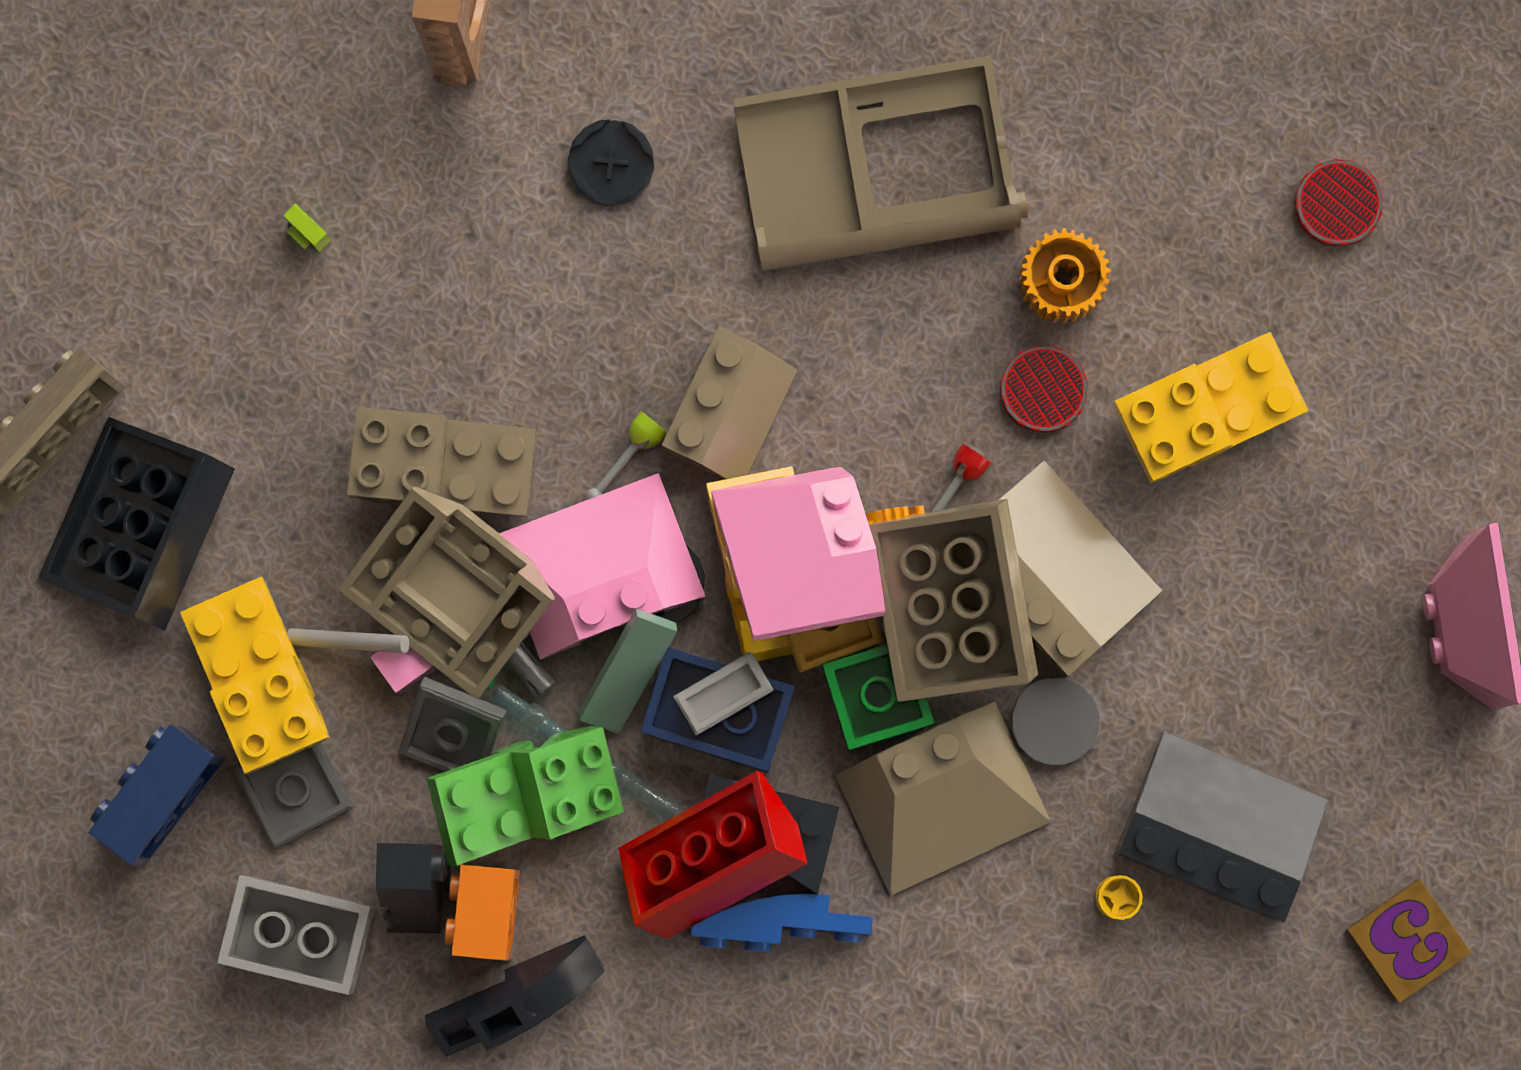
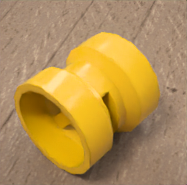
(1125, 898)

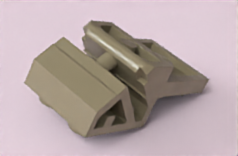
(462, 461)

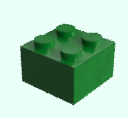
(867, 700)

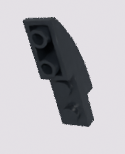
(525, 999)

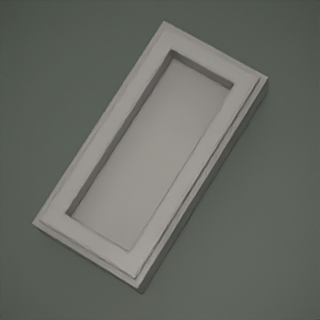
(723, 693)

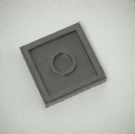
(450, 727)
(295, 794)

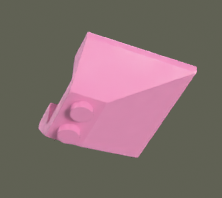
(800, 552)
(607, 562)
(1476, 621)

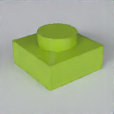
(305, 229)

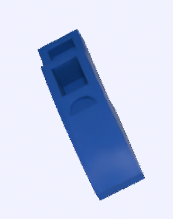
(762, 920)

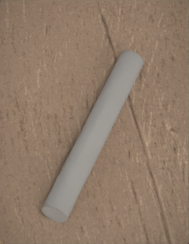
(349, 640)

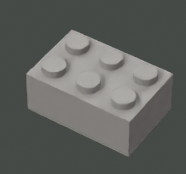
(296, 934)

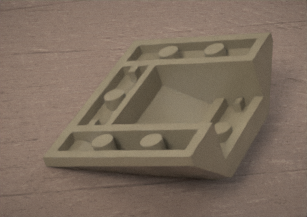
(450, 588)
(942, 798)

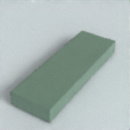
(627, 671)

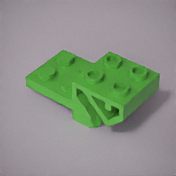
(525, 794)

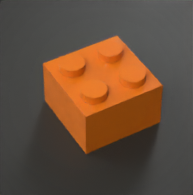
(483, 912)

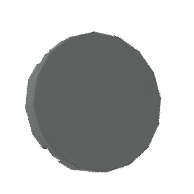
(1055, 721)

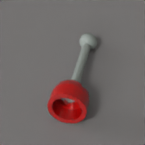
(968, 467)

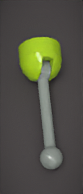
(643, 435)

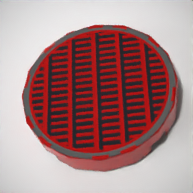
(1338, 202)
(1043, 388)

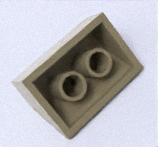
(729, 406)

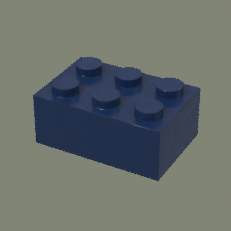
(742, 738)
(155, 794)

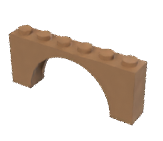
(452, 37)

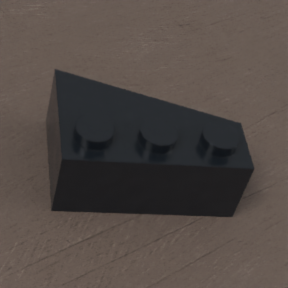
(816, 828)
(411, 886)

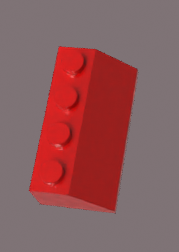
(710, 857)

